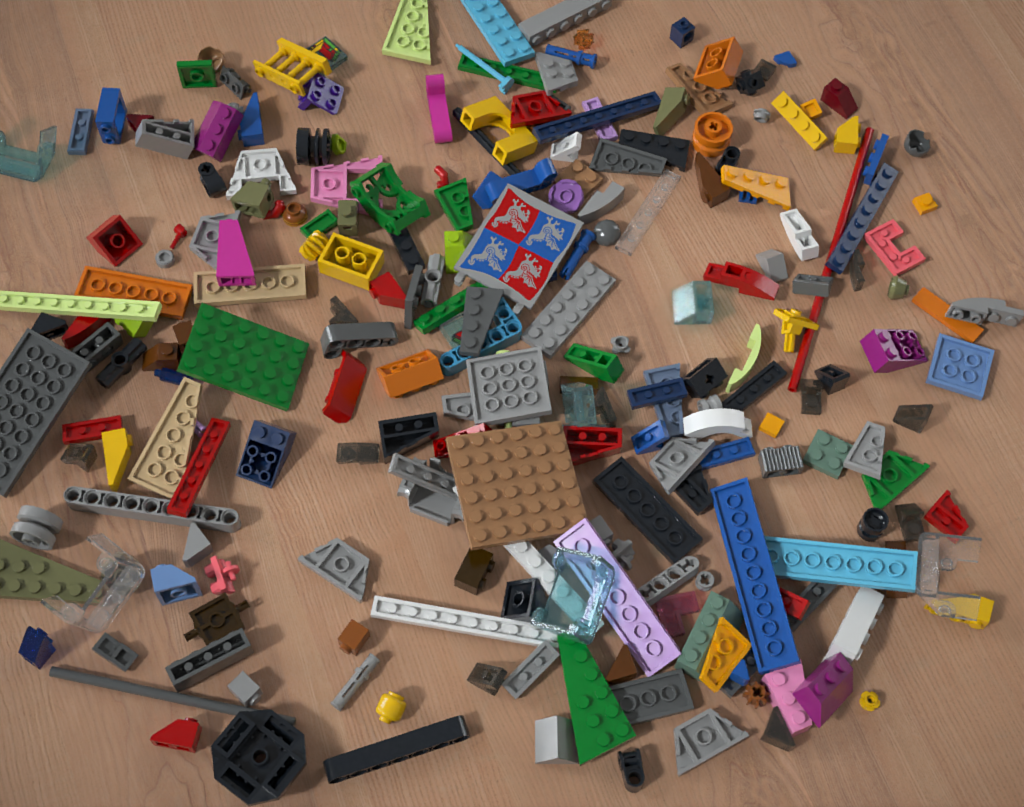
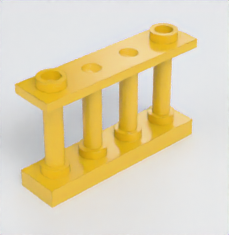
(295, 54)

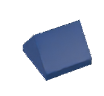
(740, 674)

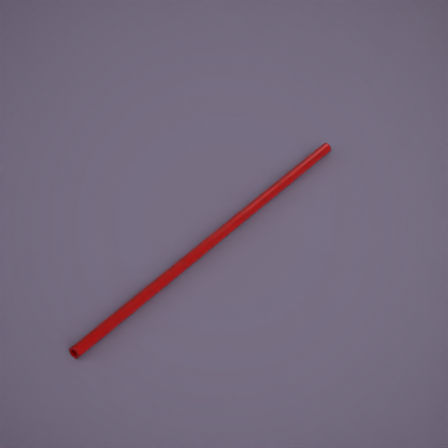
(841, 224)

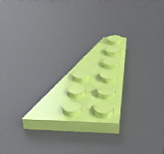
(409, 32)

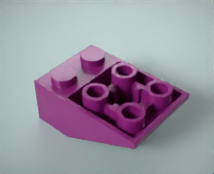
(892, 349)

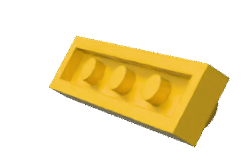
(799, 121)

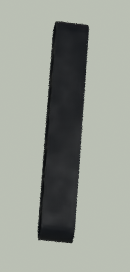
(395, 749)

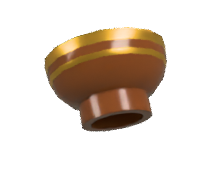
(295, 214)

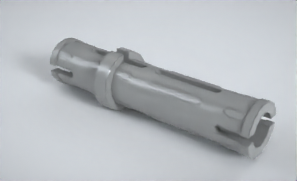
(340, 701)

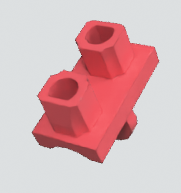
(225, 574)

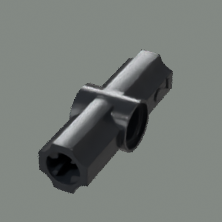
(114, 370)

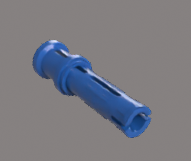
(579, 59)
(580, 247)

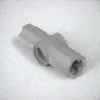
(432, 288)

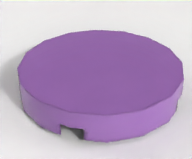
(566, 196)

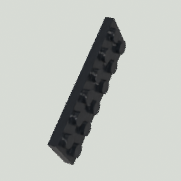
(647, 510)

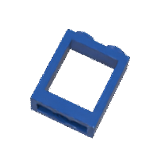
(111, 115)

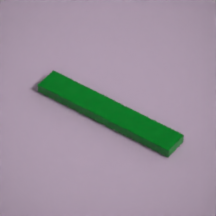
(521, 75)

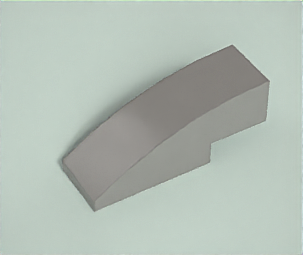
(601, 203)

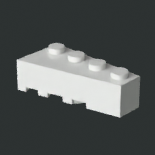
(856, 624)

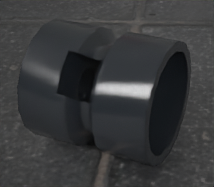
(872, 524)

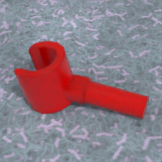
(181, 233)

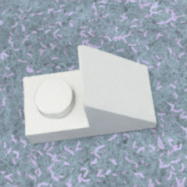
(567, 148)

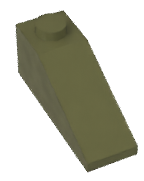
(671, 109)

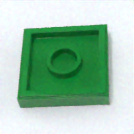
(197, 74)

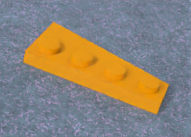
(759, 184)

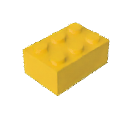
(351, 261)

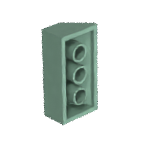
(700, 638)

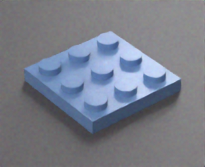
(960, 366)

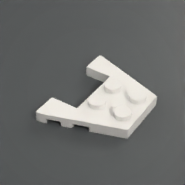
(260, 164)

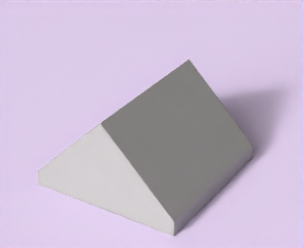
(555, 741)

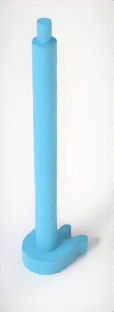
(506, 83)

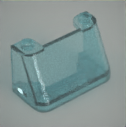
(576, 595)

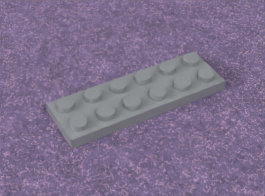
(568, 309)

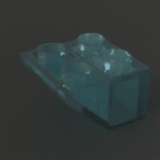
(693, 303)

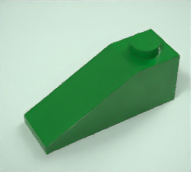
(595, 362)

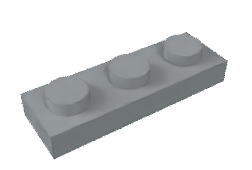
(530, 669)

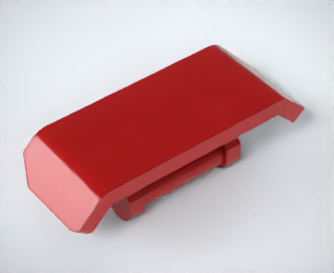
(344, 389)

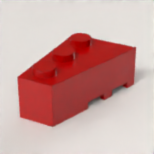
(592, 442)

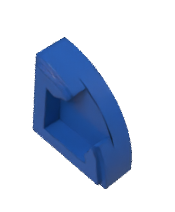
(785, 59)

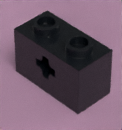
(704, 378)

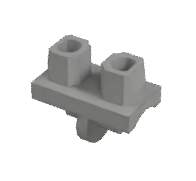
(623, 553)

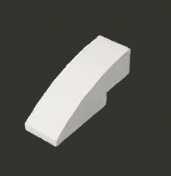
(799, 234)

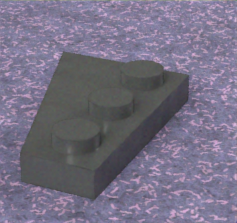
(412, 296)

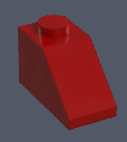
(387, 291)
(179, 735)

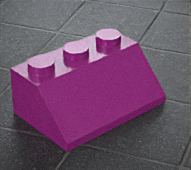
(217, 130)
(826, 688)

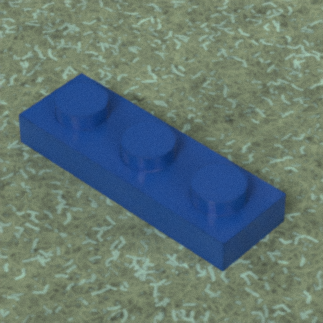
(874, 158)

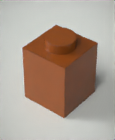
(353, 638)

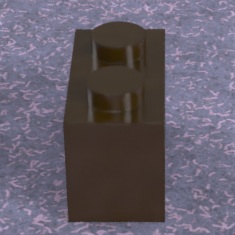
(474, 570)

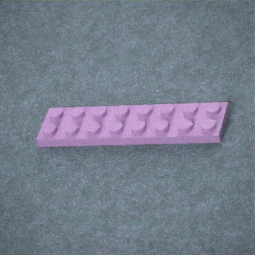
(625, 605)

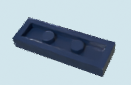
(657, 393)

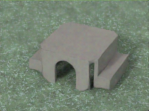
(429, 503)

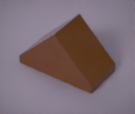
(622, 669)

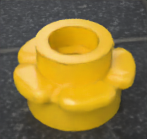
(867, 705)

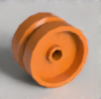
(712, 134)

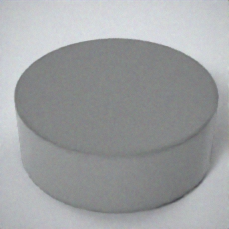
(164, 259)

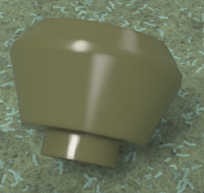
(897, 288)

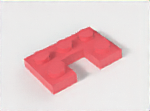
(880, 241)

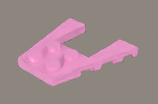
(330, 181)

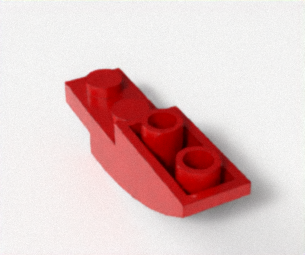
(747, 280)

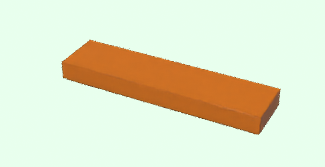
(937, 308)

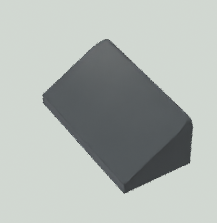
(812, 285)

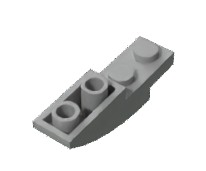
(980, 309)

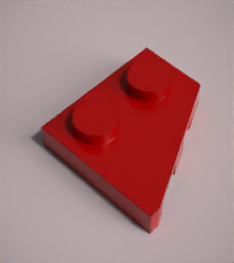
(946, 516)

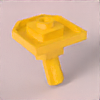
(792, 326)

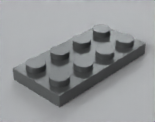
(654, 697)

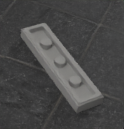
(422, 475)

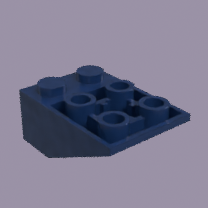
(265, 453)

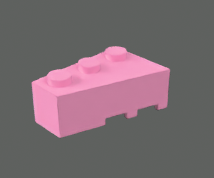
(781, 686)

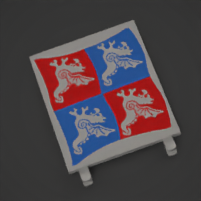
(518, 247)

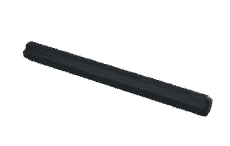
(483, 139)

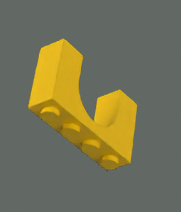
(495, 113)

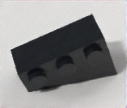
(407, 433)

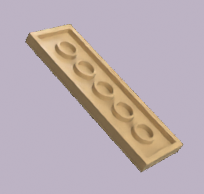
(272, 284)

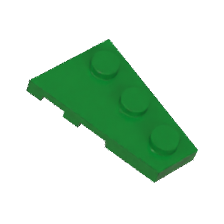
(456, 204)

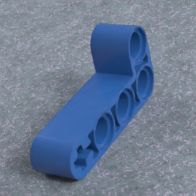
(528, 181)

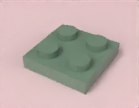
(827, 454)

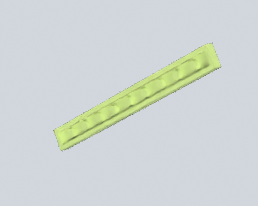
(80, 306)

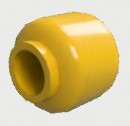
(391, 707)

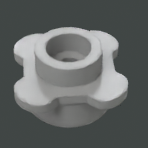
(761, 115)
(623, 340)

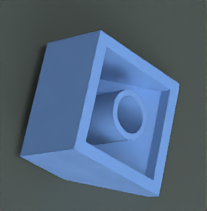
(173, 584)

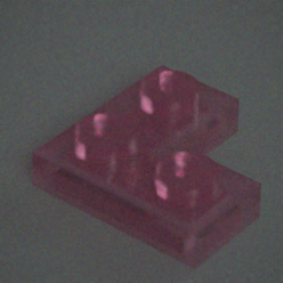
(673, 607)

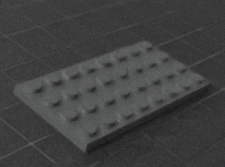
(33, 393)

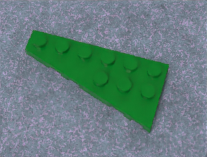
(594, 711)

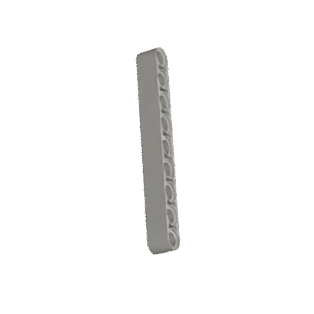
(144, 504)

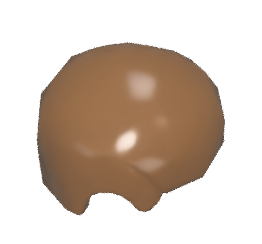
(213, 54)

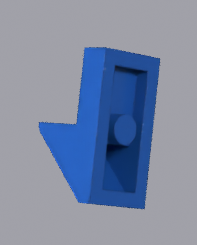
(650, 438)

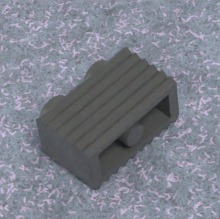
(780, 461)

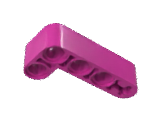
(438, 108)

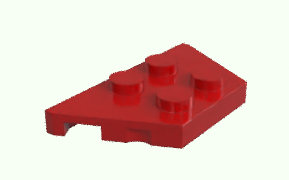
(535, 109)

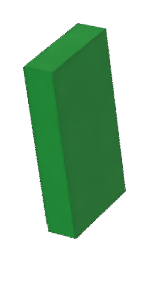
(324, 223)

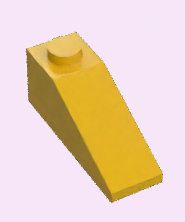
(117, 454)

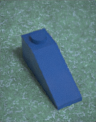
(251, 124)

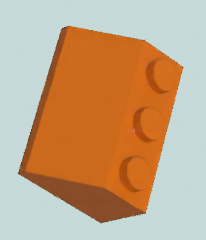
(719, 63)
(410, 373)

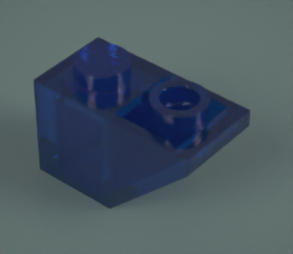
(36, 647)

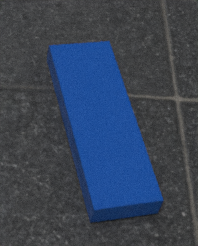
(728, 453)

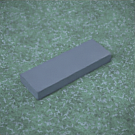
(80, 132)

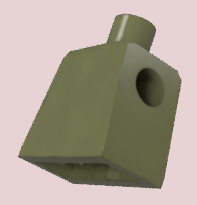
(254, 198)
(348, 217)

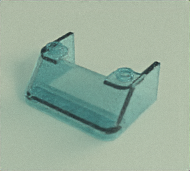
(25, 163)

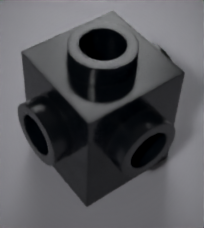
(749, 82)

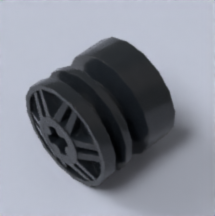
(313, 146)

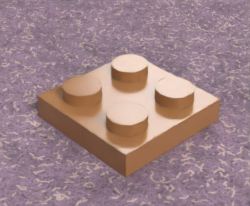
(582, 175)

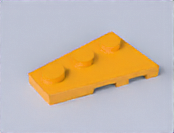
(724, 654)

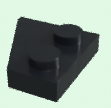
(695, 492)

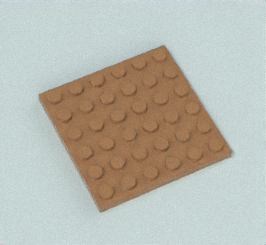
(515, 484)

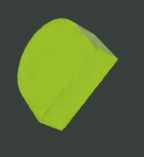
(338, 144)

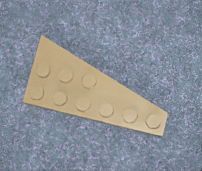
(170, 444)

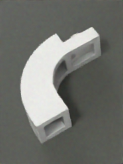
(717, 421)

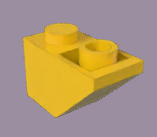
(846, 137)

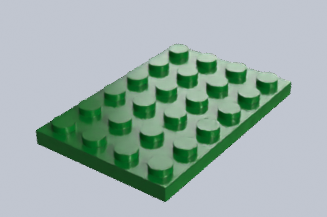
(243, 357)

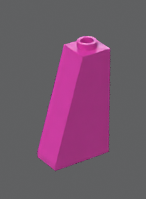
(232, 256)

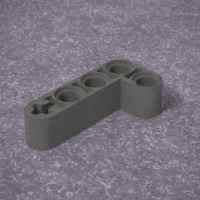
(357, 335)

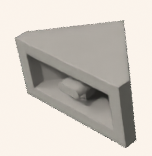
(773, 265)
(196, 547)

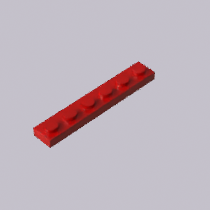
(198, 468)

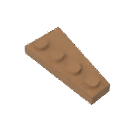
(700, 95)

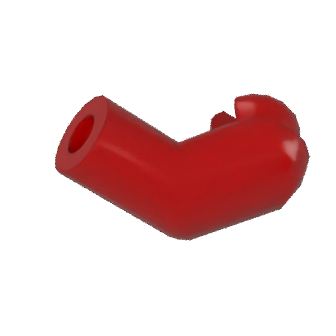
(443, 176)
(276, 211)

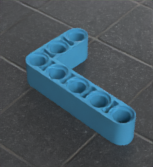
(502, 331)

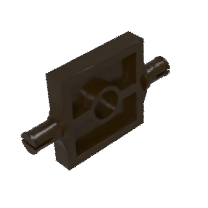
(216, 619)

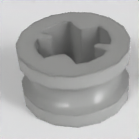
(703, 587)

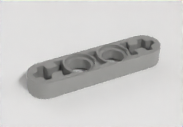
(665, 579)

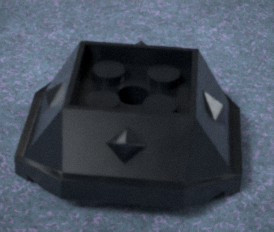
(245, 739)

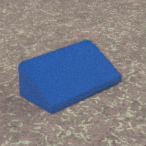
(480, 195)

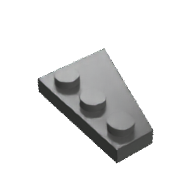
(867, 451)

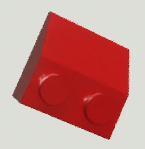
(114, 240)

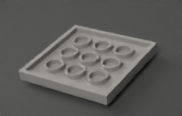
(508, 386)

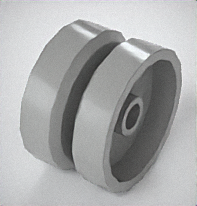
(36, 527)

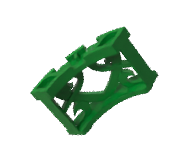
(413, 205)

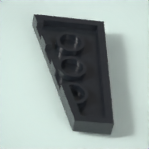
(667, 147)

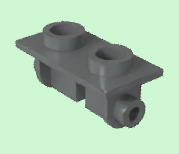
(234, 82)

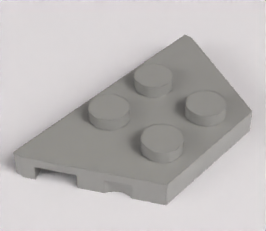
(555, 72)
(205, 238)
(678, 459)
(340, 566)
(703, 739)

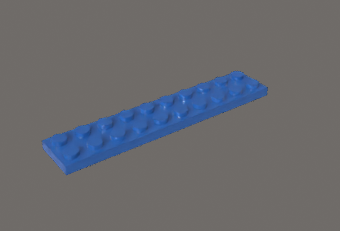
(754, 577)

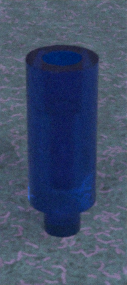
(170, 376)

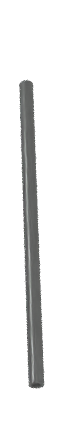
(152, 692)

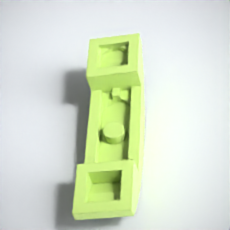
(739, 376)

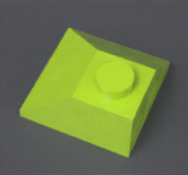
(455, 245)

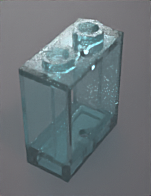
(575, 398)

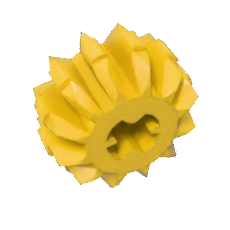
(313, 245)

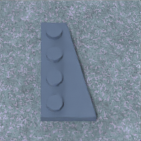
(669, 411)

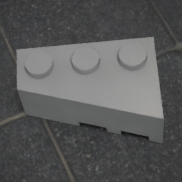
(169, 138)

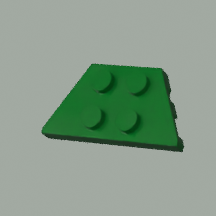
(896, 475)

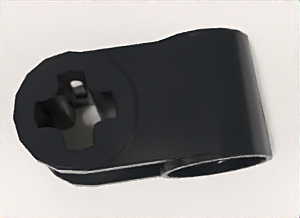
(730, 151)
(211, 180)
(631, 765)

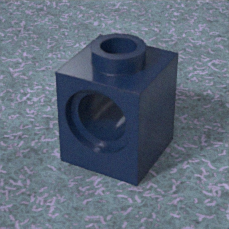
(682, 32)

